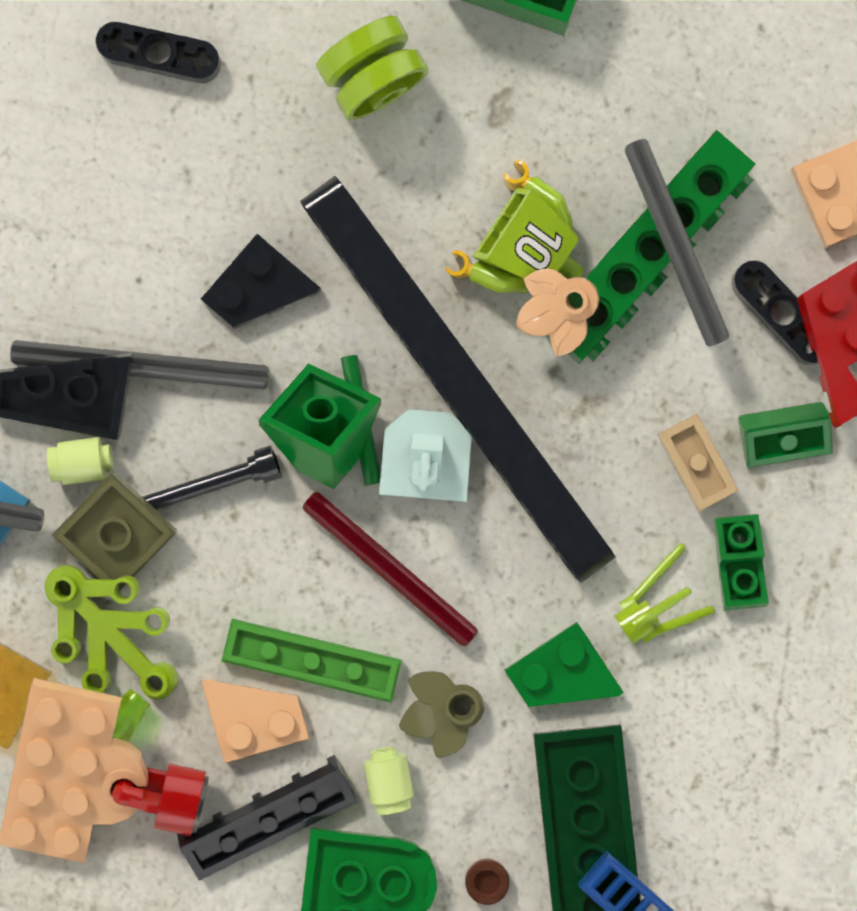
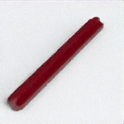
(390, 569)

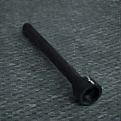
(260, 466)

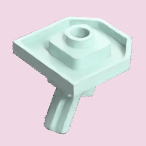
(426, 457)

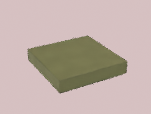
(114, 530)

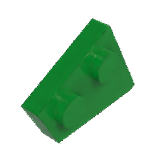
(563, 671)

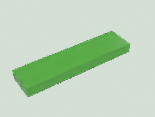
(311, 660)

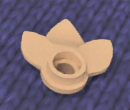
(553, 314)

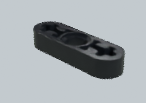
(125, 55)
(749, 298)

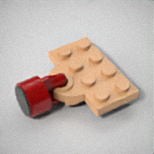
(80, 776)

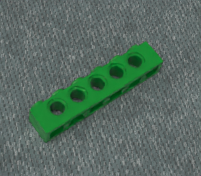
(715, 159)

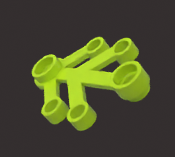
(105, 628)

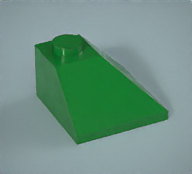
(321, 424)

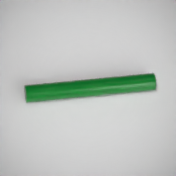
(368, 457)

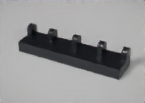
(267, 819)

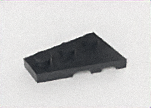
(69, 395)

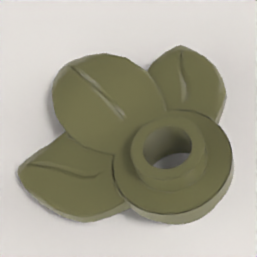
(435, 715)

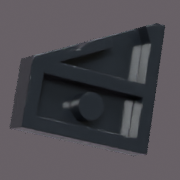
(257, 285)

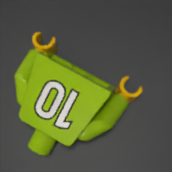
(526, 237)

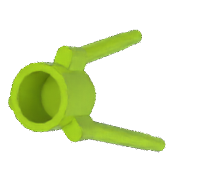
(639, 619)

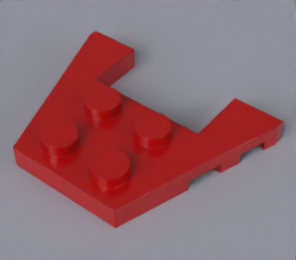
(831, 329)

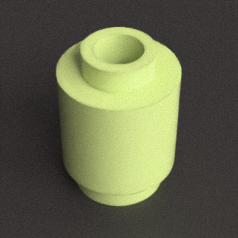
(79, 461)
(388, 781)

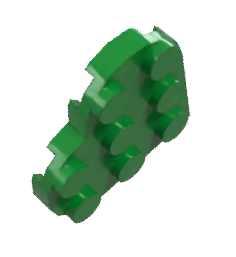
(366, 873)

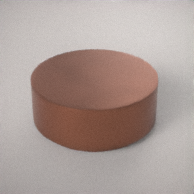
(487, 881)

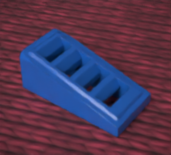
(601, 870)

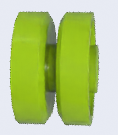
(372, 67)

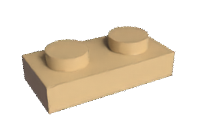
(697, 462)

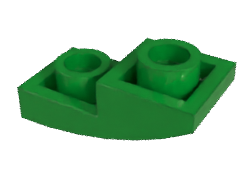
(740, 562)

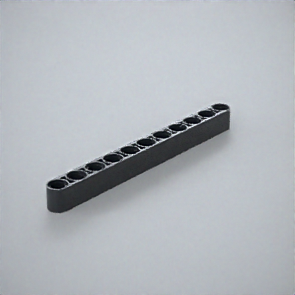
(457, 379)

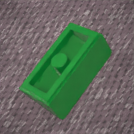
(786, 434)

